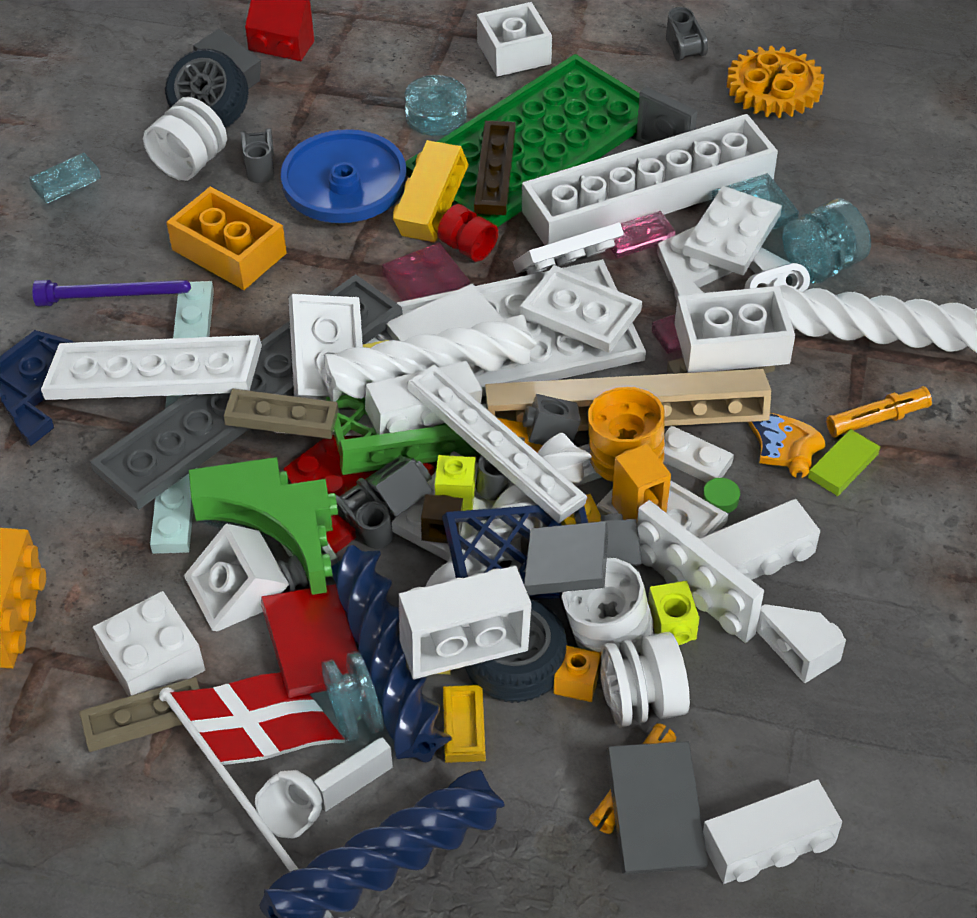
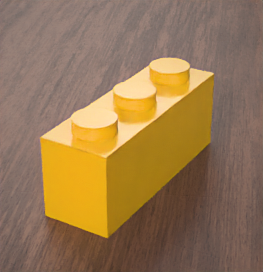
(430, 190)

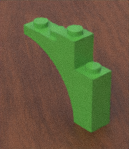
(262, 499)

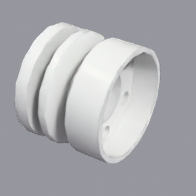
(185, 138)
(610, 612)
(651, 678)

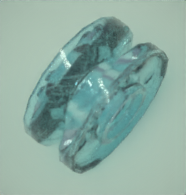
(435, 105)
(352, 696)

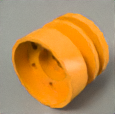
(623, 421)

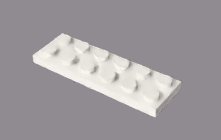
(152, 367)

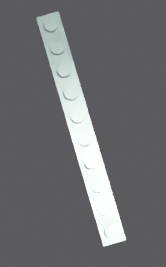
(174, 506)

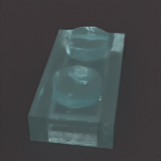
(65, 178)

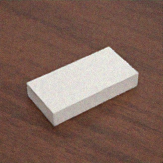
(354, 773)

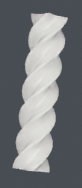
(881, 318)
(481, 345)
(564, 458)

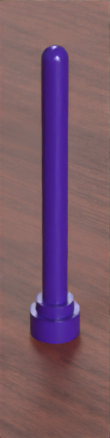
(47, 293)

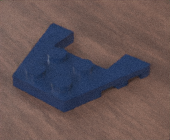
(21, 380)

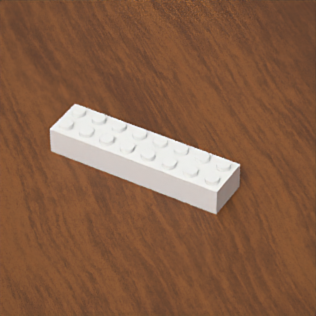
(647, 179)

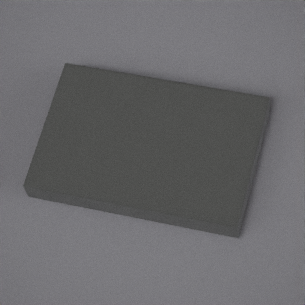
(656, 807)

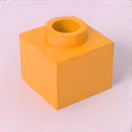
(578, 674)

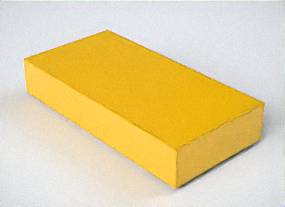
(464, 723)

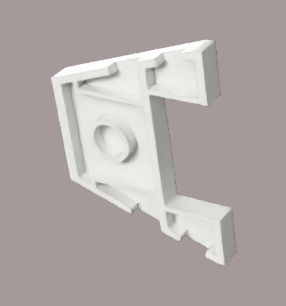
(690, 274)

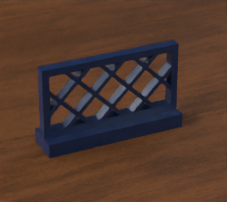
(508, 515)

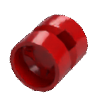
(467, 232)

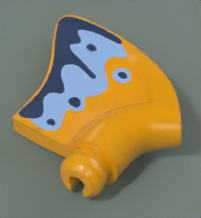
(787, 443)

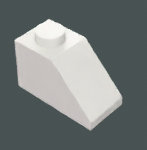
(801, 639)

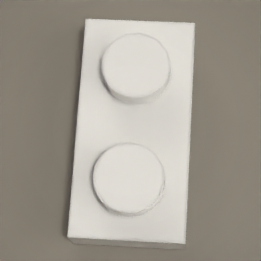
(695, 455)

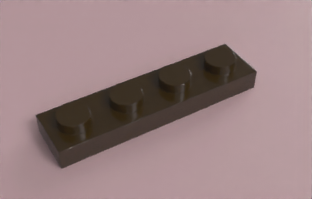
(495, 168)

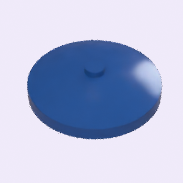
(343, 176)

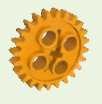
(791, 90)

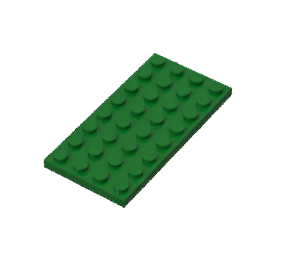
(561, 122)

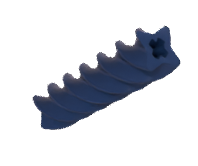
(374, 626)
(375, 855)

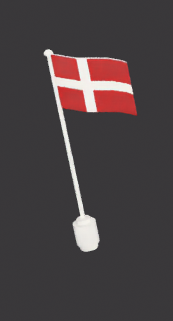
(249, 724)

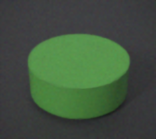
(722, 494)

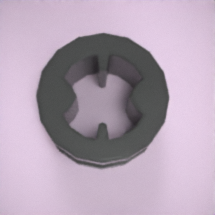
(293, 572)

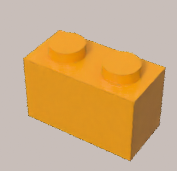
(639, 478)

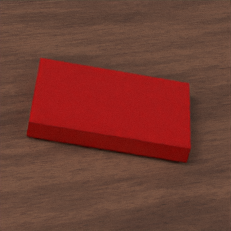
(305, 634)

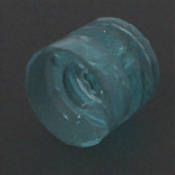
(827, 239)

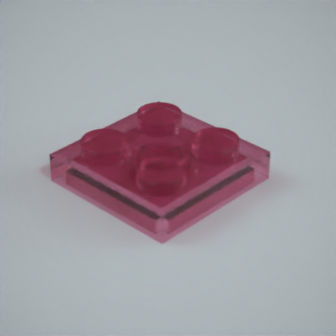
(424, 273)

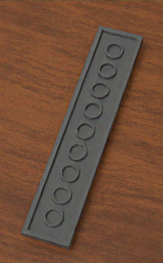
(194, 425)

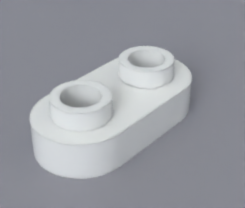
(778, 275)

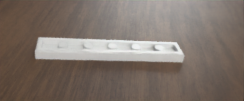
(497, 443)

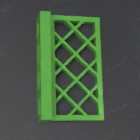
(376, 450)

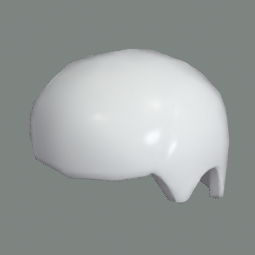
(289, 803)

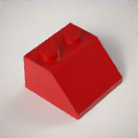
(280, 28)

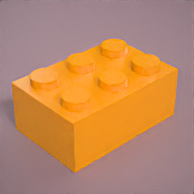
(227, 237)
(19, 585)

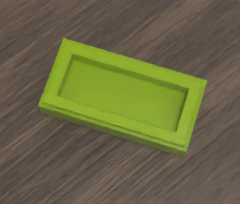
(844, 462)

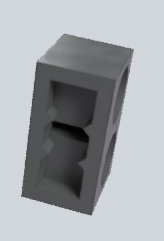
(400, 484)

